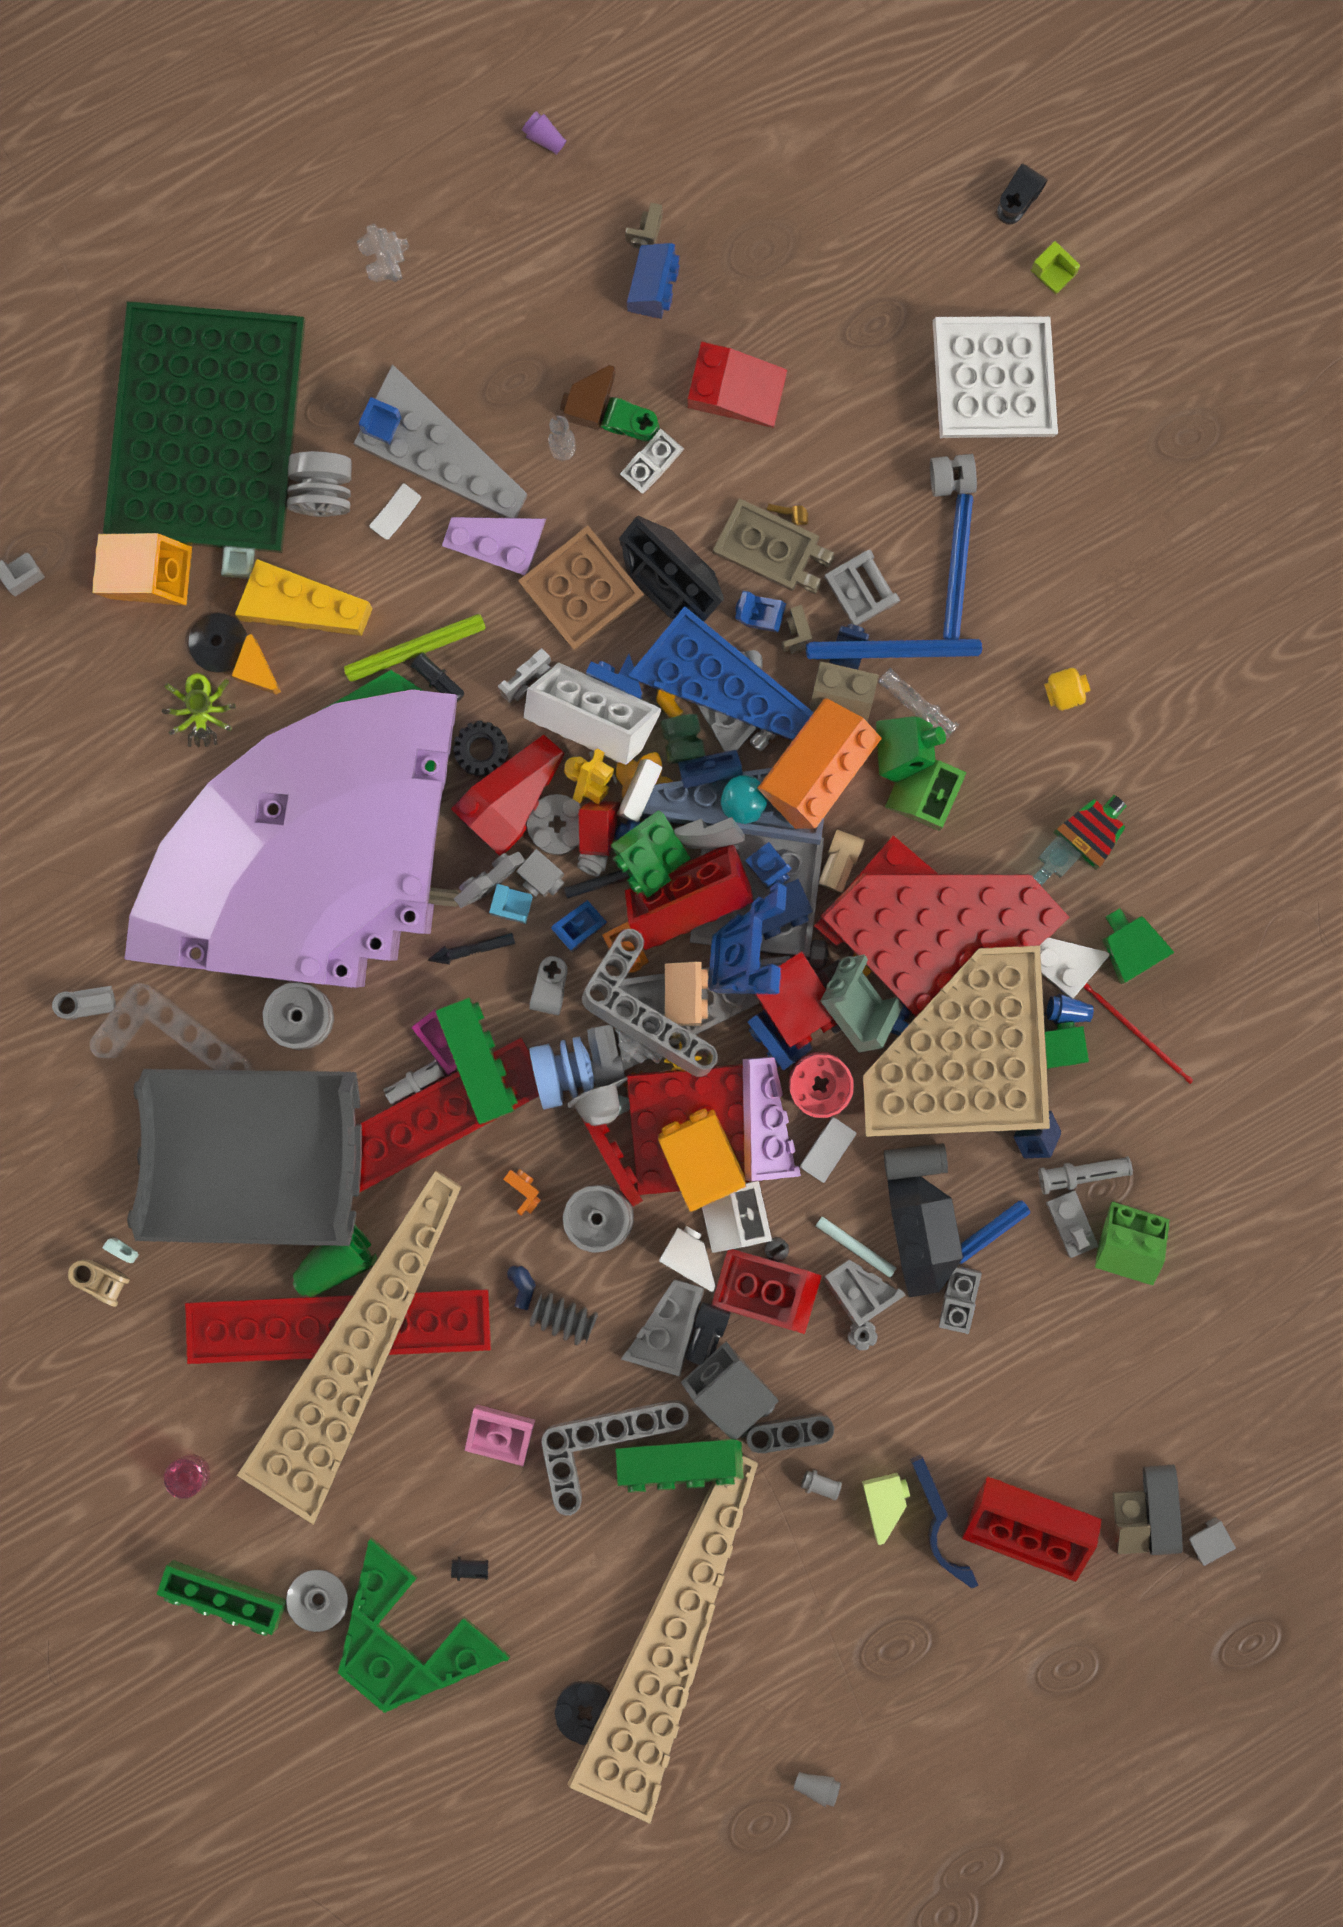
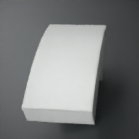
(652, 461)

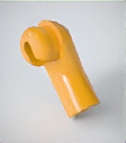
(667, 703)

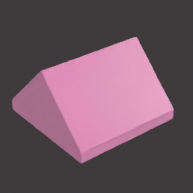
(499, 1435)

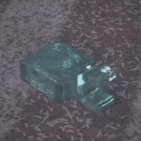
(1056, 858)

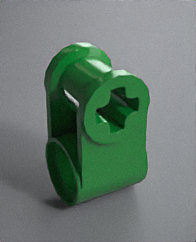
(625, 419)

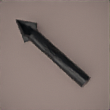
(595, 883)
(445, 955)

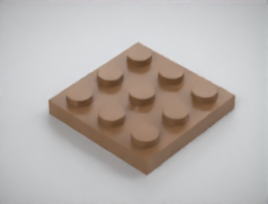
(581, 588)

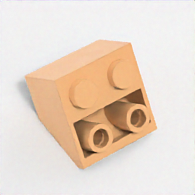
(684, 993)

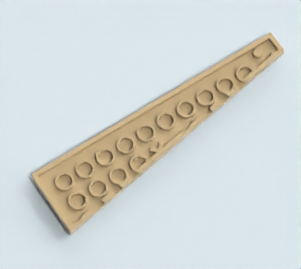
(318, 1419)
(642, 1715)

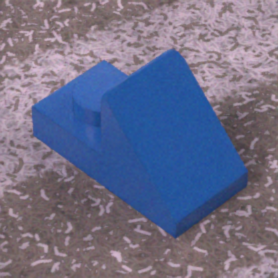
(605, 674)

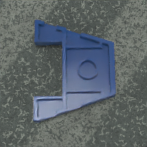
(737, 950)

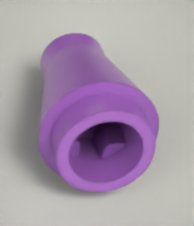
(543, 132)

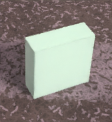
(237, 562)

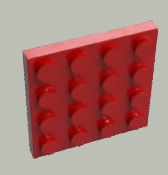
(672, 1097)

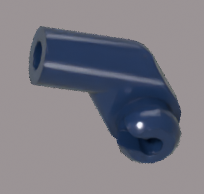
(524, 1284)

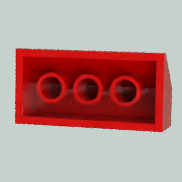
(695, 895)
(1032, 1529)

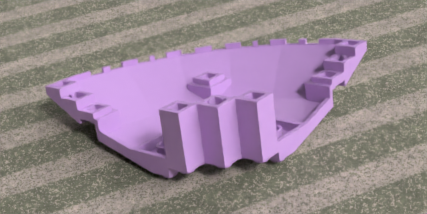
(324, 873)

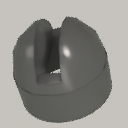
(781, 1255)

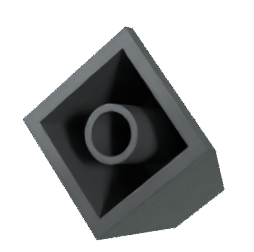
(729, 1392)

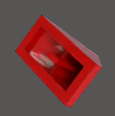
(597, 827)

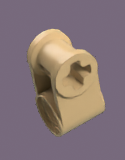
(99, 1282)

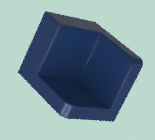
(1038, 1142)

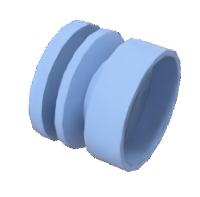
(561, 1072)

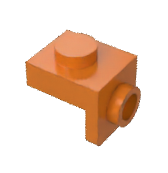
(522, 1182)

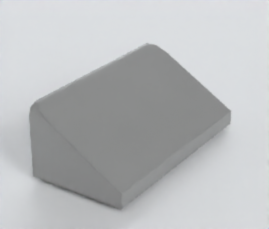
(827, 1149)

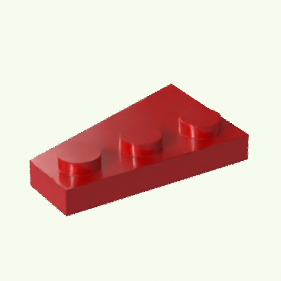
(612, 1155)

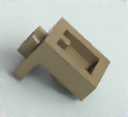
(650, 224)
(797, 625)

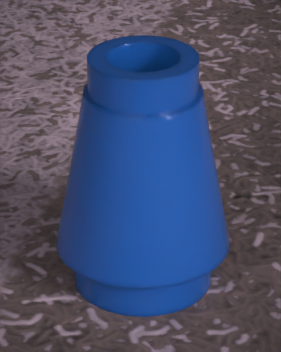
(1066, 1009)

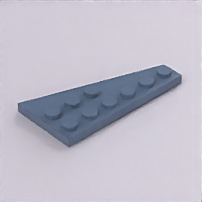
(704, 801)

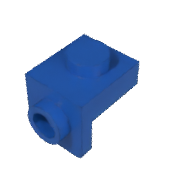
(759, 612)

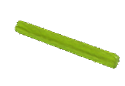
(414, 647)

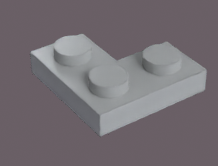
(484, 883)

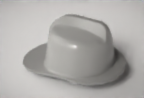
(598, 1105)

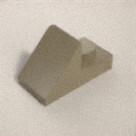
(1131, 1522)

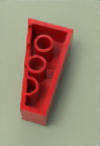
(891, 859)

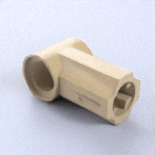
(842, 855)

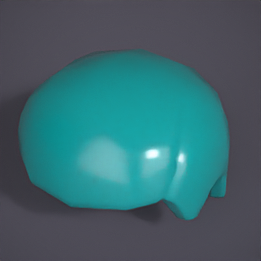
(743, 799)

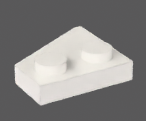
(1069, 964)

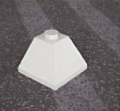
(689, 1257)

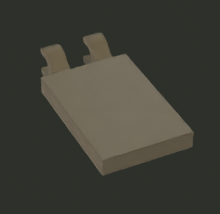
(771, 547)

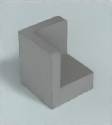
(20, 574)
(1211, 1542)

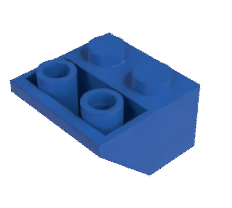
(651, 280)

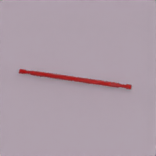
(1141, 1036)

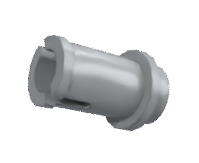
(821, 1485)

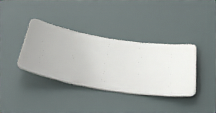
(395, 511)

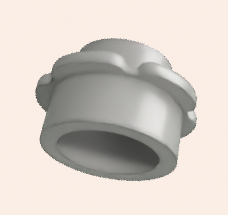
(862, 1343)

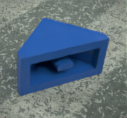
(578, 926)

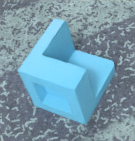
(511, 904)

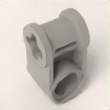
(549, 992)

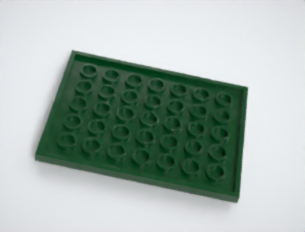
(204, 425)

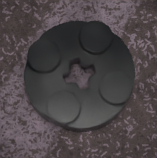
(567, 1710)

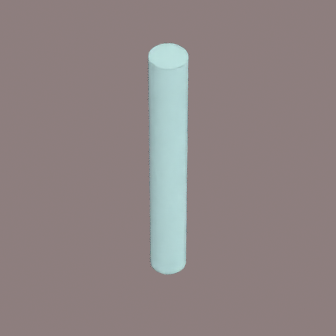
(856, 1247)

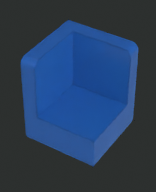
(380, 420)

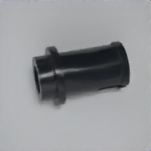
(469, 1569)

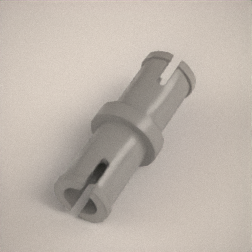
(414, 1082)

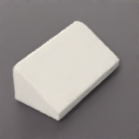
(639, 790)

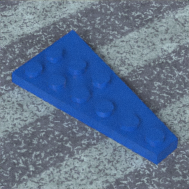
(709, 671)

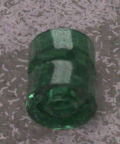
(682, 738)

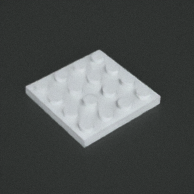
(995, 377)

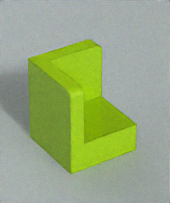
(1055, 267)

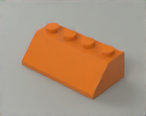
(819, 764)

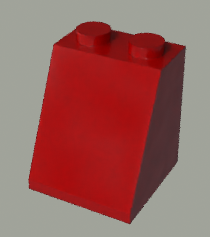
(798, 1005)

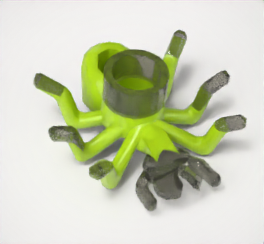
(199, 704)

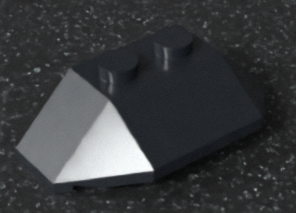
(669, 570)
(924, 1234)

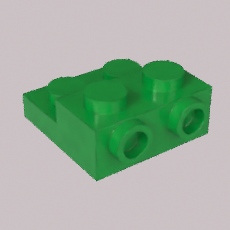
(649, 854)

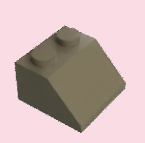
(846, 687)

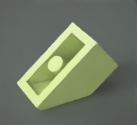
(885, 1503)

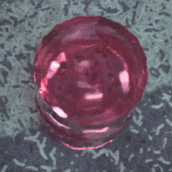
(186, 1476)

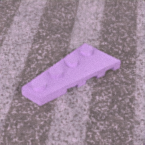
(765, 1131)

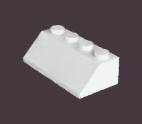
(590, 712)

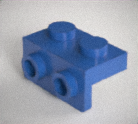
(764, 1031)

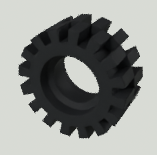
(473, 732)

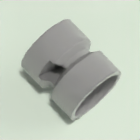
(942, 475)

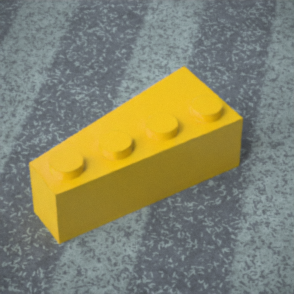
(292, 600)

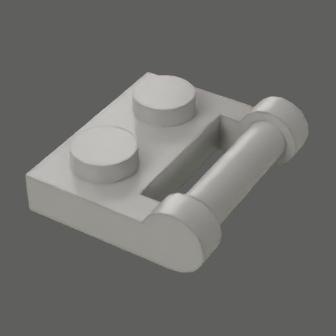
(854, 594)

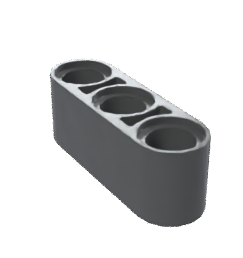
(804, 1438)
(1163, 1509)

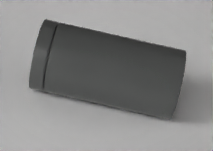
(915, 1161)

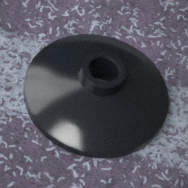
(220, 657)

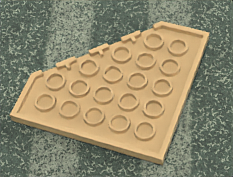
(969, 1055)

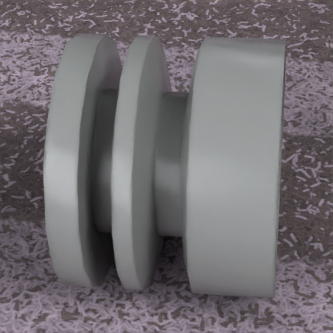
(319, 483)

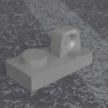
(1072, 1224)

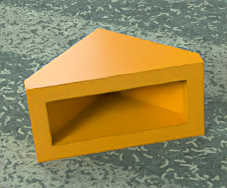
(253, 667)

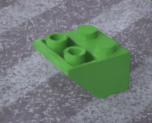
(927, 794)
(1132, 1243)

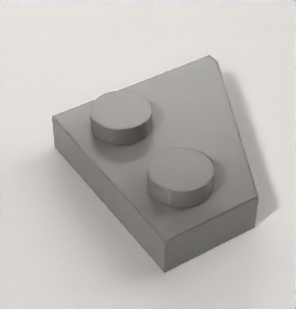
(534, 668)
(860, 1292)

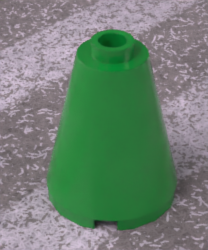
(332, 1265)

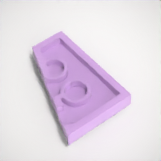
(496, 540)

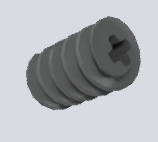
(563, 1319)

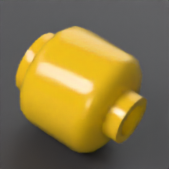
(1067, 689)

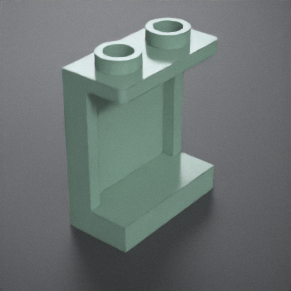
(858, 1006)

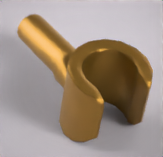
(798, 513)

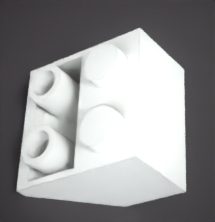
(737, 1219)

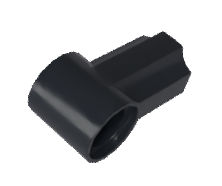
(709, 1328)

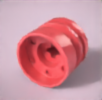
(814, 1101)

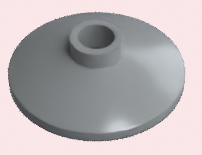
(303, 1608)

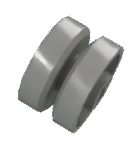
(287, 1001)
(592, 1235)

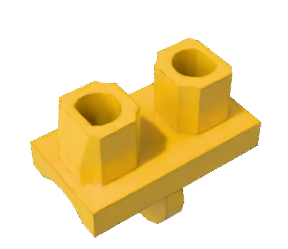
(590, 777)

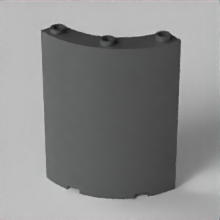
(247, 1157)

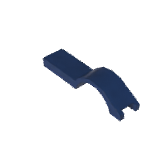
(963, 1573)

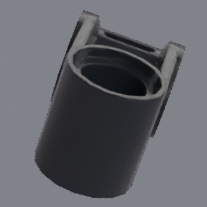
(1022, 192)

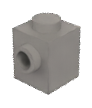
(540, 875)

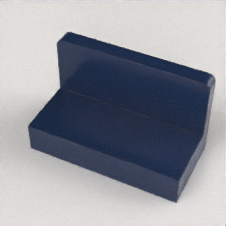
(710, 768)

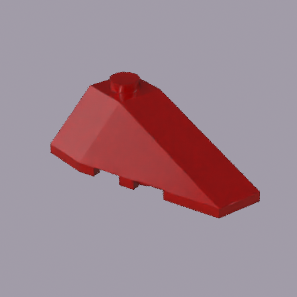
(505, 798)

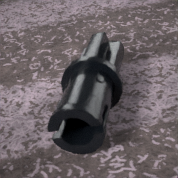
(436, 677)

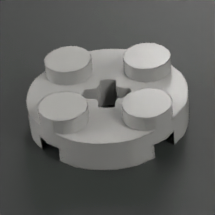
(544, 836)

